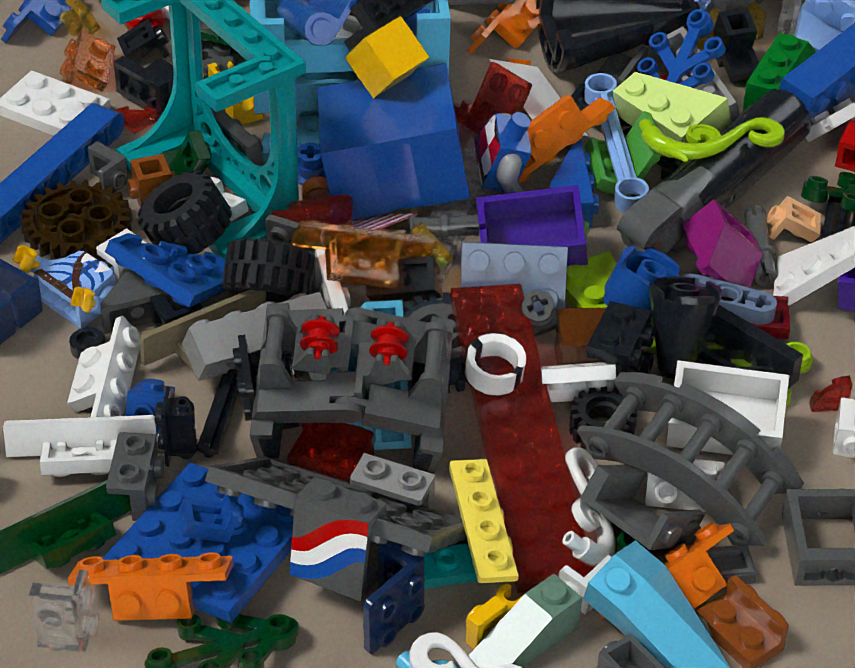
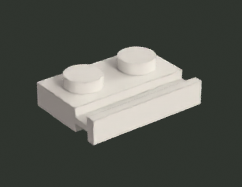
(825, 122)

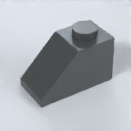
(129, 299)

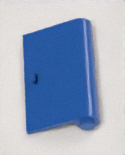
(317, 19)

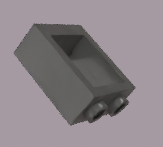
(813, 565)

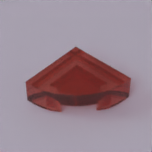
(138, 119)
(830, 397)

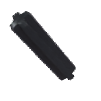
(219, 414)

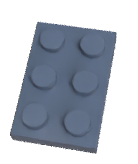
(529, 265)

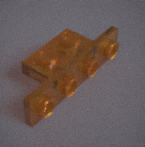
(361, 253)

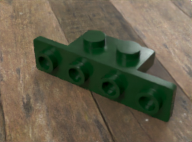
(63, 529)

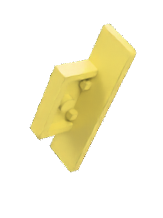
(483, 521)

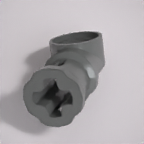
(544, 320)

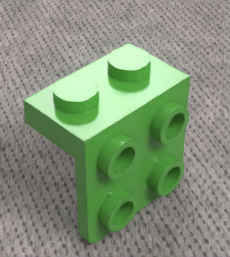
(641, 156)

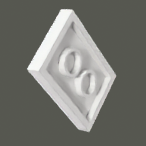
(46, 102)

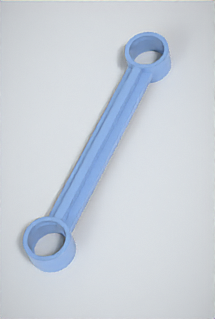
(616, 144)

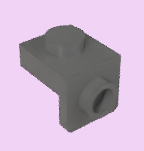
(108, 166)

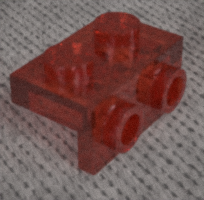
(327, 210)
(331, 448)

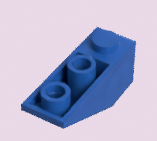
(575, 172)

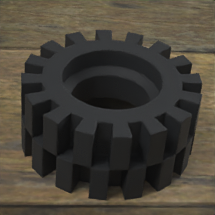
(596, 405)

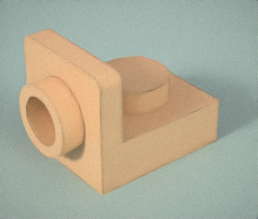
(794, 217)

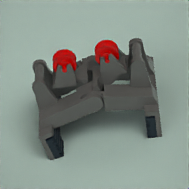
(385, 354)

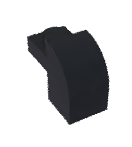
(738, 35)

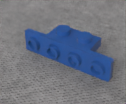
(41, 12)

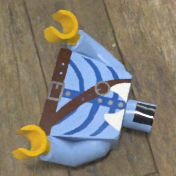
(70, 284)

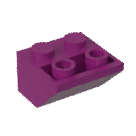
(722, 245)

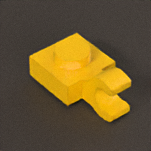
(486, 616)

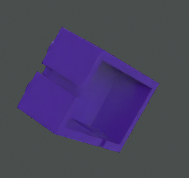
(536, 218)

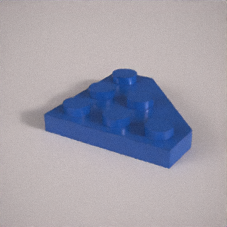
(170, 268)

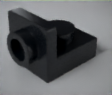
(143, 39)

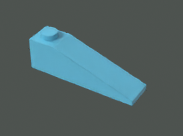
(645, 601)

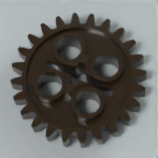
(74, 219)

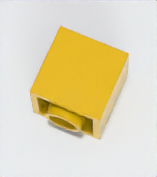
(387, 57)

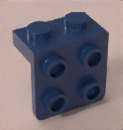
(397, 598)

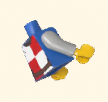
(503, 152)

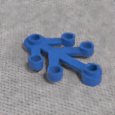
(699, 25)

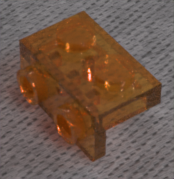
(88, 61)

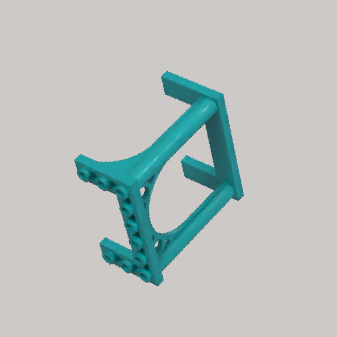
(268, 67)

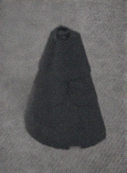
(589, 30)

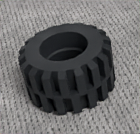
(185, 212)
(268, 267)

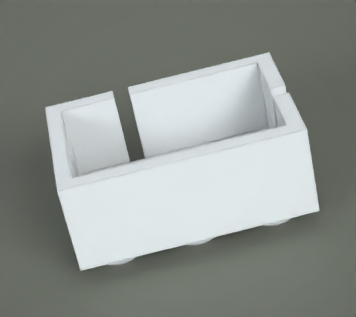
(752, 393)

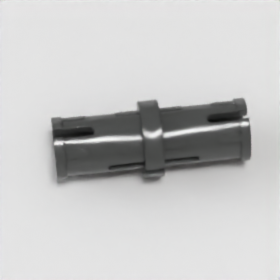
(448, 226)

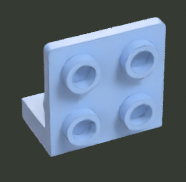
(824, 20)

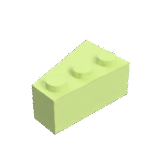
(671, 105)

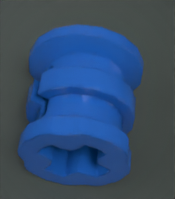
(309, 162)

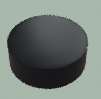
(85, 338)

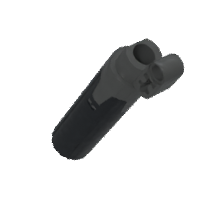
(659, 215)

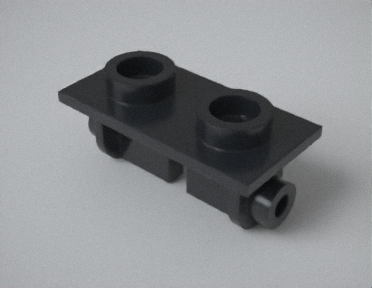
(178, 423)

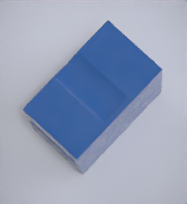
(393, 147)

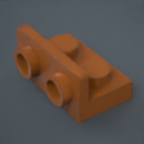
(745, 624)

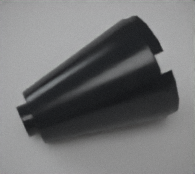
(681, 319)

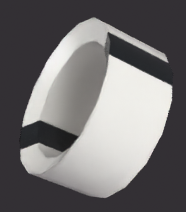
(500, 346)

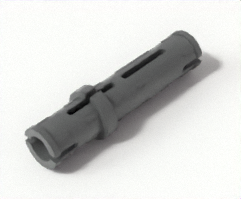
(758, 226)

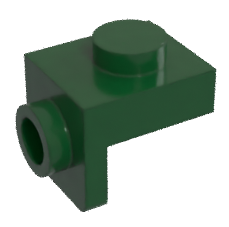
(191, 156)

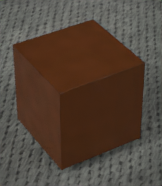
(573, 333)

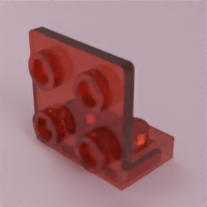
(499, 93)

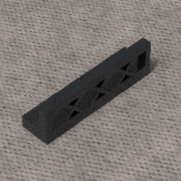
(378, 13)
(750, 343)

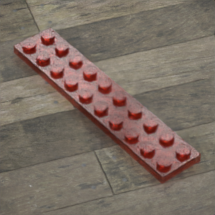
(520, 438)

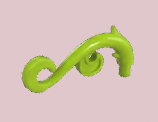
(714, 142)

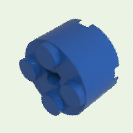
(633, 274)

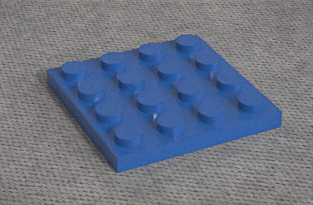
(255, 546)

